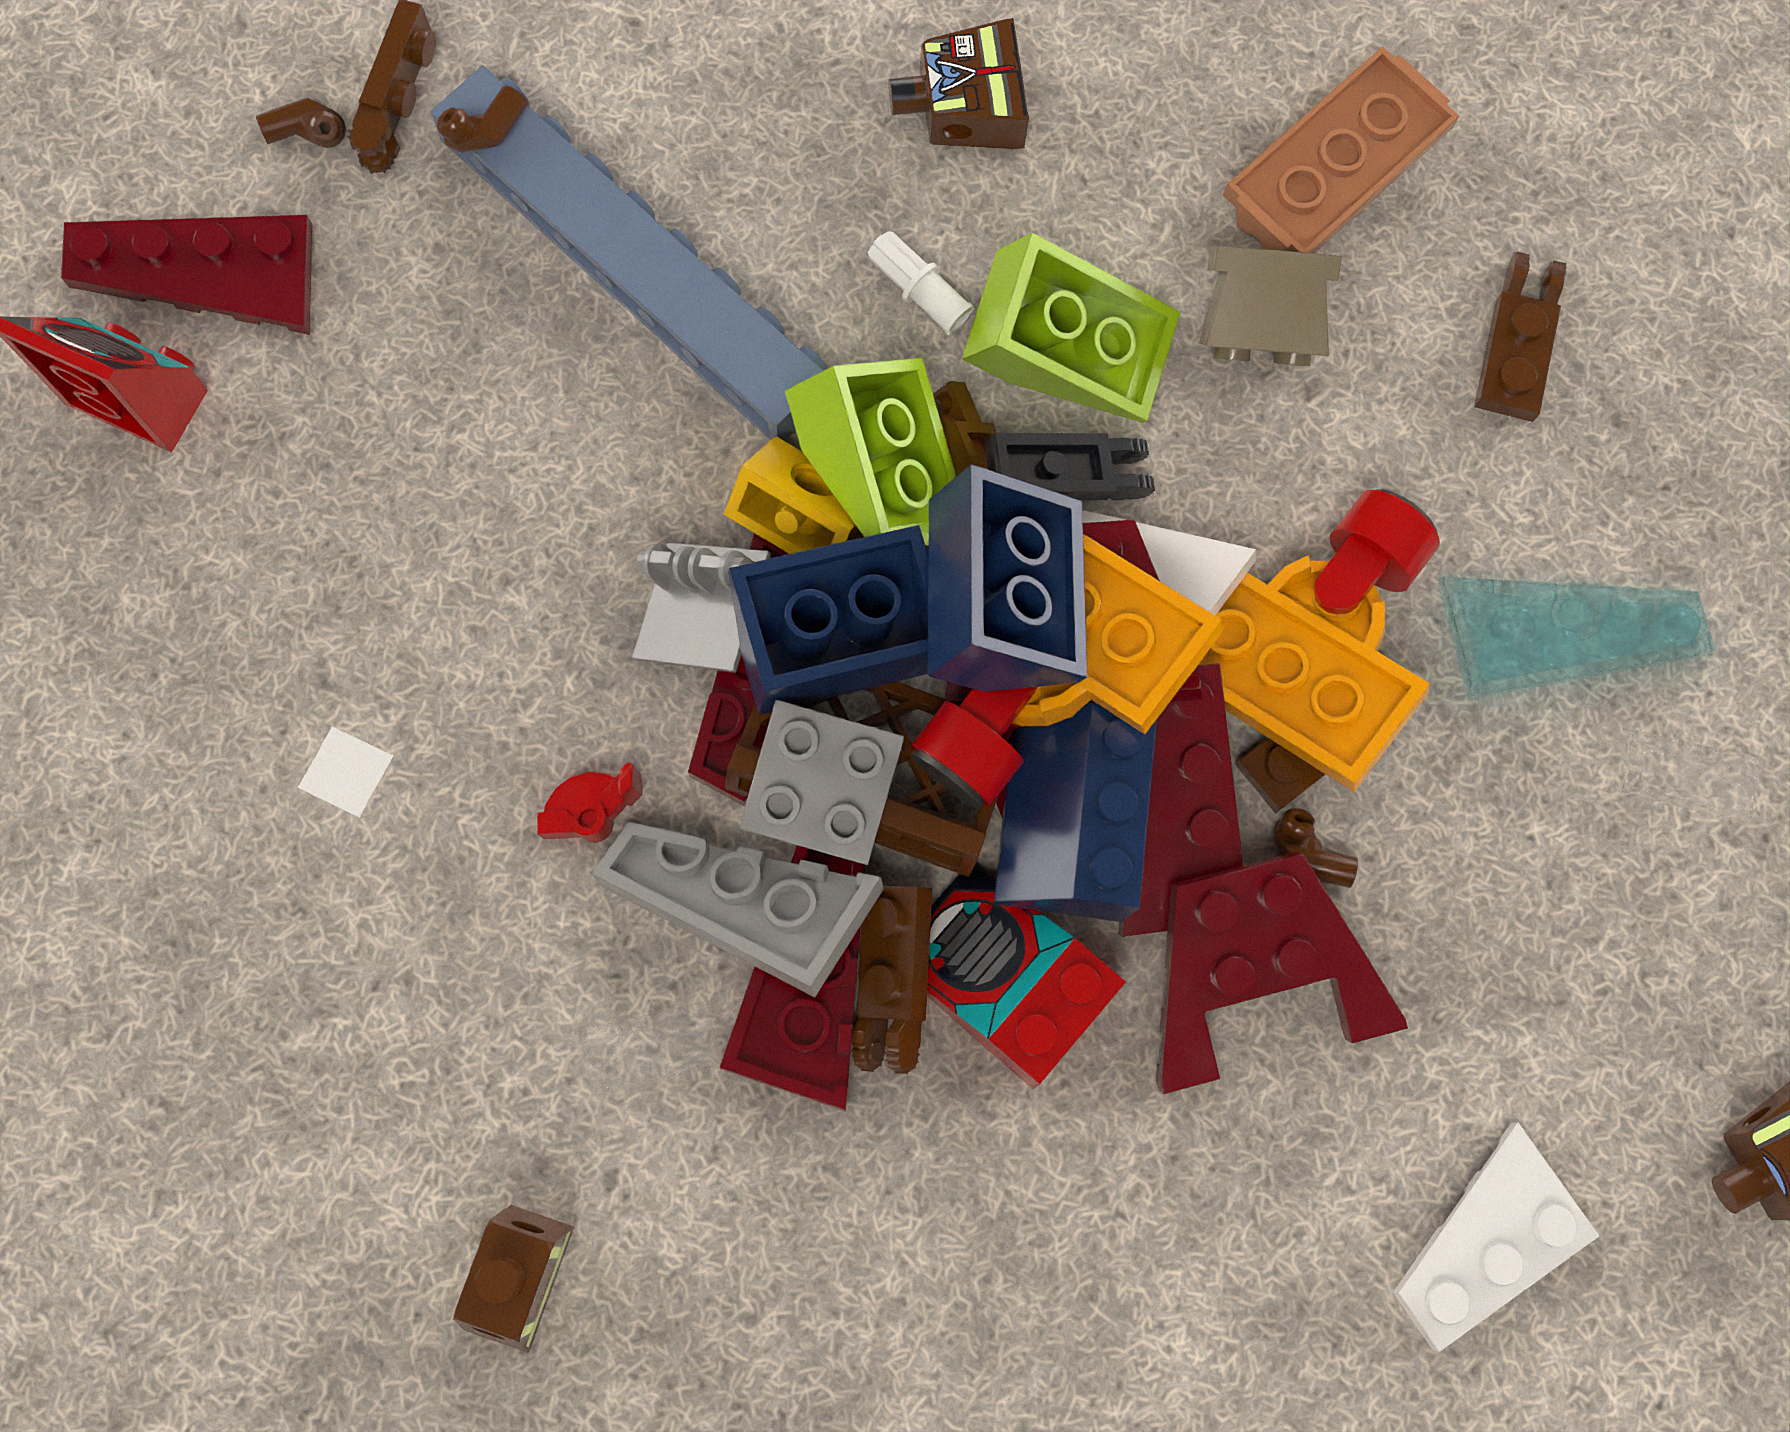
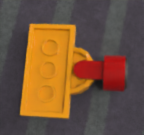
(1306, 645)
(1139, 654)

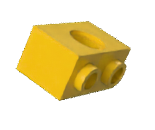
(788, 501)

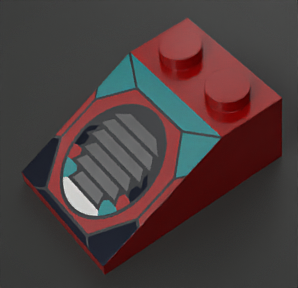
(109, 374)
(1013, 977)

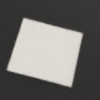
(345, 771)

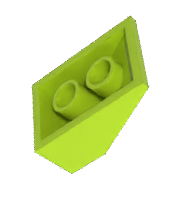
(1070, 330)
(875, 441)

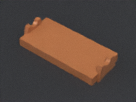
(1340, 155)

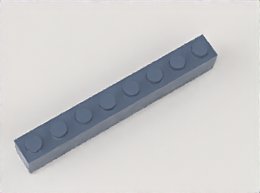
(638, 260)

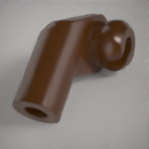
(305, 119)
(482, 130)
(1296, 834)

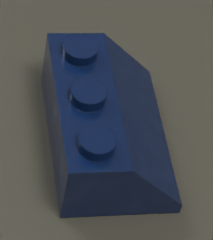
(1005, 584)
(833, 618)
(1077, 817)

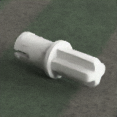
(920, 282)

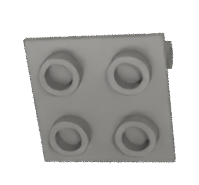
(691, 605)
(821, 782)

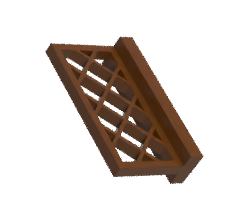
(904, 823)

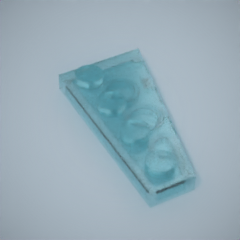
(1556, 633)

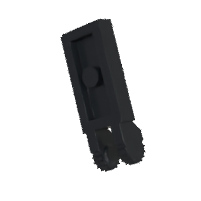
(1071, 463)

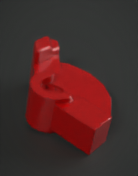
(589, 804)

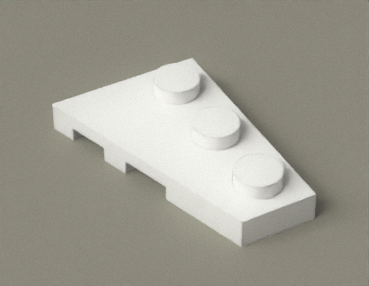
(1191, 564)
(1494, 1244)

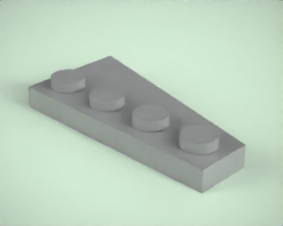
(752, 906)

